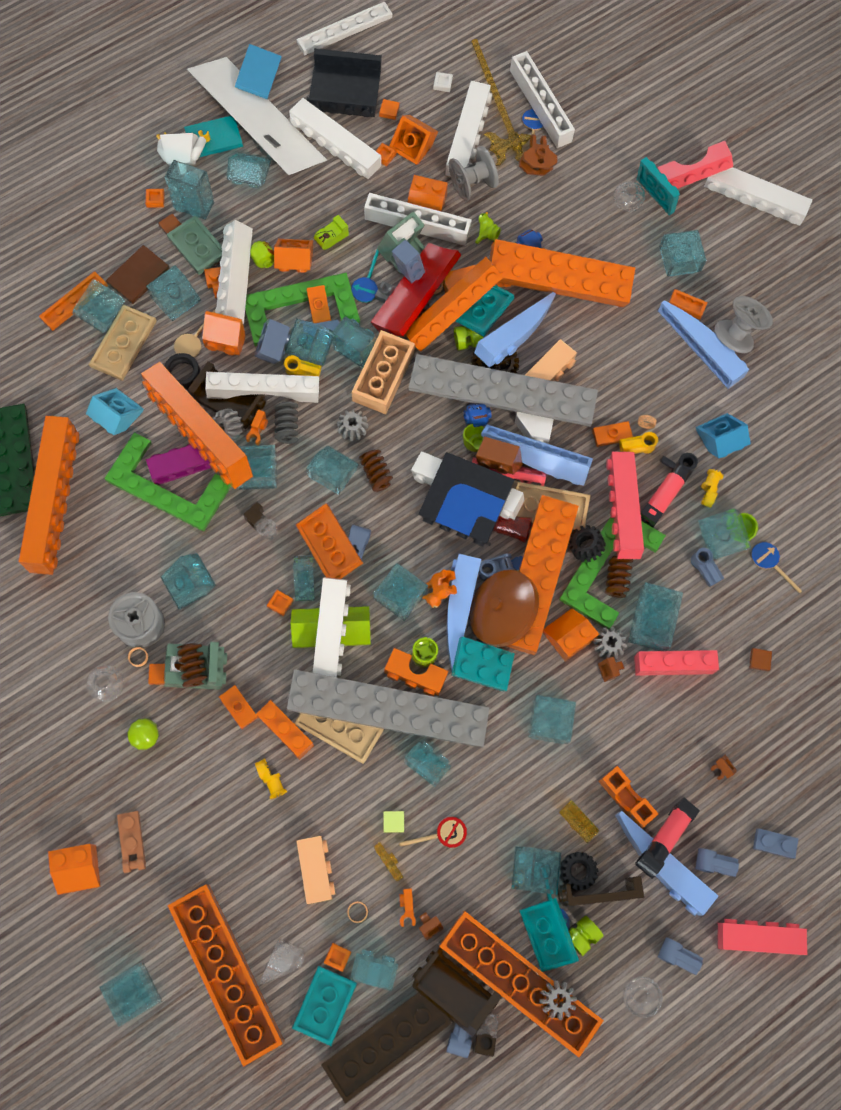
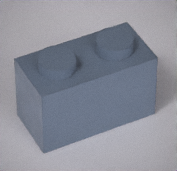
(408, 261)
(272, 341)

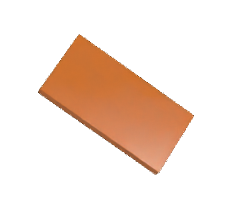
(329, 543)

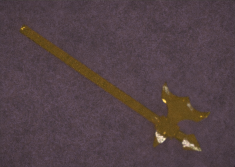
(515, 140)

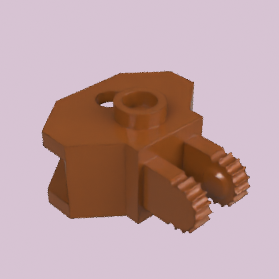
(538, 157)

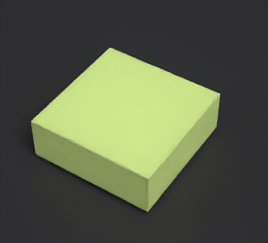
(393, 821)

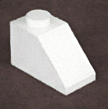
(534, 426)

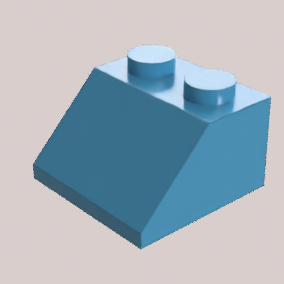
(724, 435)

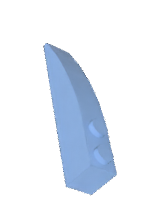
(512, 334)
(705, 344)
(545, 457)
(459, 605)
(674, 875)

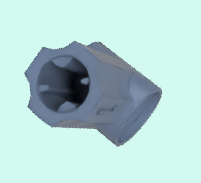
(708, 568)
(712, 862)
(675, 954)
(459, 1042)

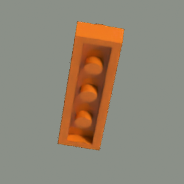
(63, 308)

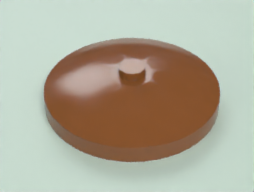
(504, 608)

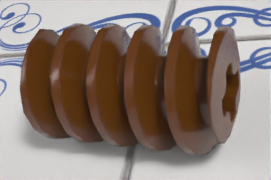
(375, 471)
(617, 577)
(191, 665)

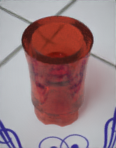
(513, 528)

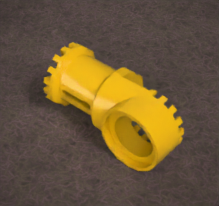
(710, 486)
(272, 781)

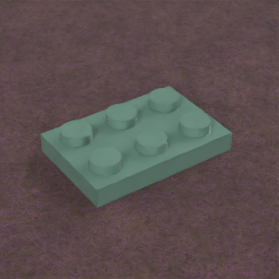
(196, 244)

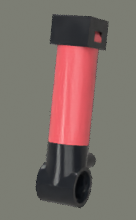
(669, 488)
(679, 818)

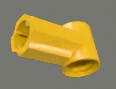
(303, 369)
(637, 443)

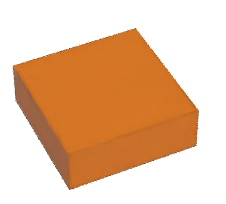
(389, 109)
(386, 153)
(154, 198)
(280, 602)
(337, 957)

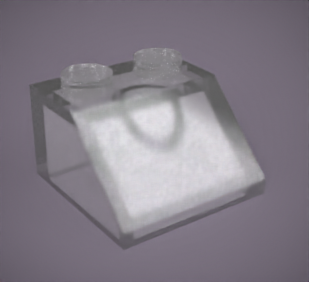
(284, 960)

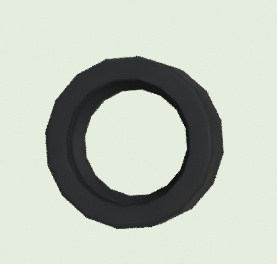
(181, 358)

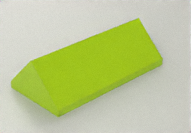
(305, 625)

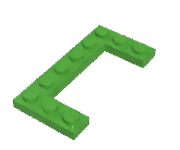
(297, 293)
(122, 476)
(575, 593)

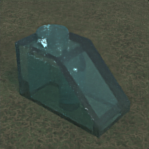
(304, 578)

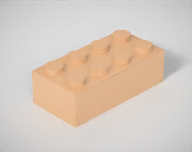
(383, 372)

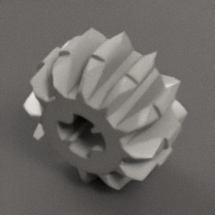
(352, 418)
(229, 422)
(616, 649)
(552, 994)

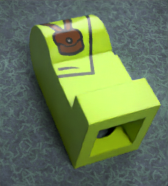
(332, 233)

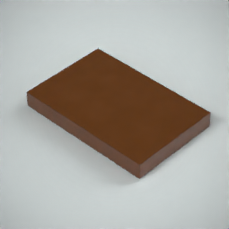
(136, 273)

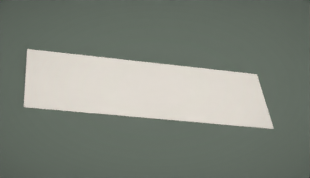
(257, 116)

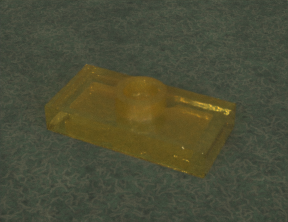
(579, 821)
(389, 861)

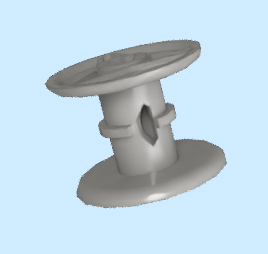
(473, 173)
(749, 315)
(136, 620)

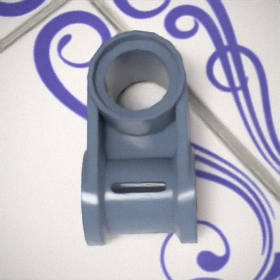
(359, 538)
(496, 564)

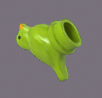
(487, 228)

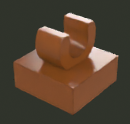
(610, 669)
(725, 766)
(430, 927)

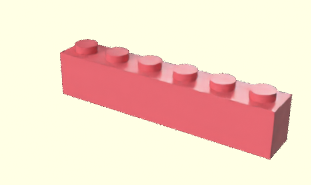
(626, 505)

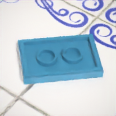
(258, 71)

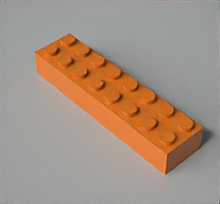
(562, 273)
(197, 425)
(49, 496)
(544, 560)
(226, 974)
(517, 982)

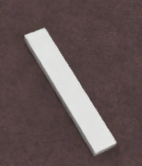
(344, 28)

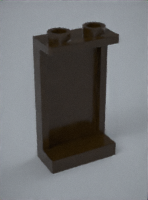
(244, 404)
(634, 890)
(454, 992)

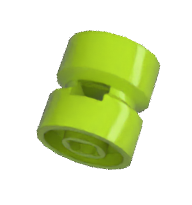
(461, 341)
(424, 652)
(584, 935)

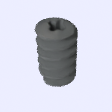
(285, 422)

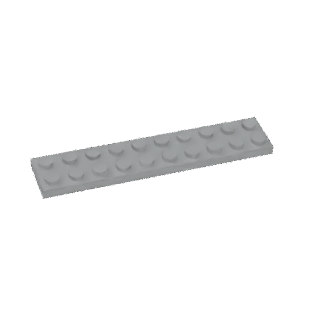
(503, 390)
(387, 708)

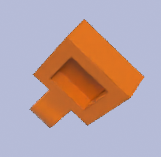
(212, 279)
(259, 423)
(407, 902)

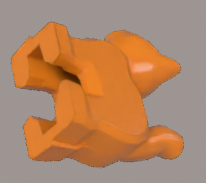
(441, 587)

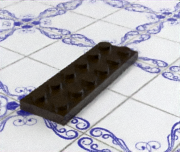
(384, 1045)

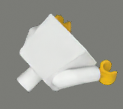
(181, 147)

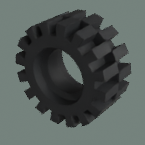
(583, 535)
(590, 865)

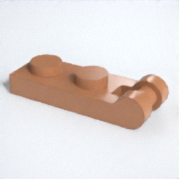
(131, 841)

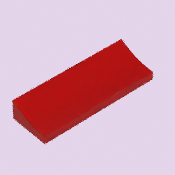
(410, 298)

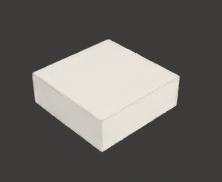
(443, 82)

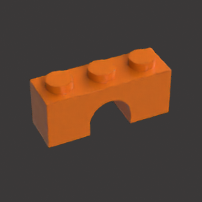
(430, 681)
(285, 729)
(634, 806)

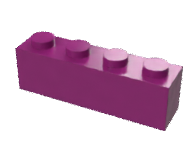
(176, 464)

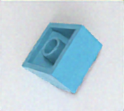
(113, 411)

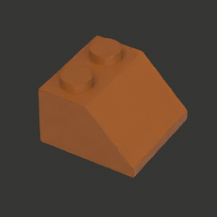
(499, 456)

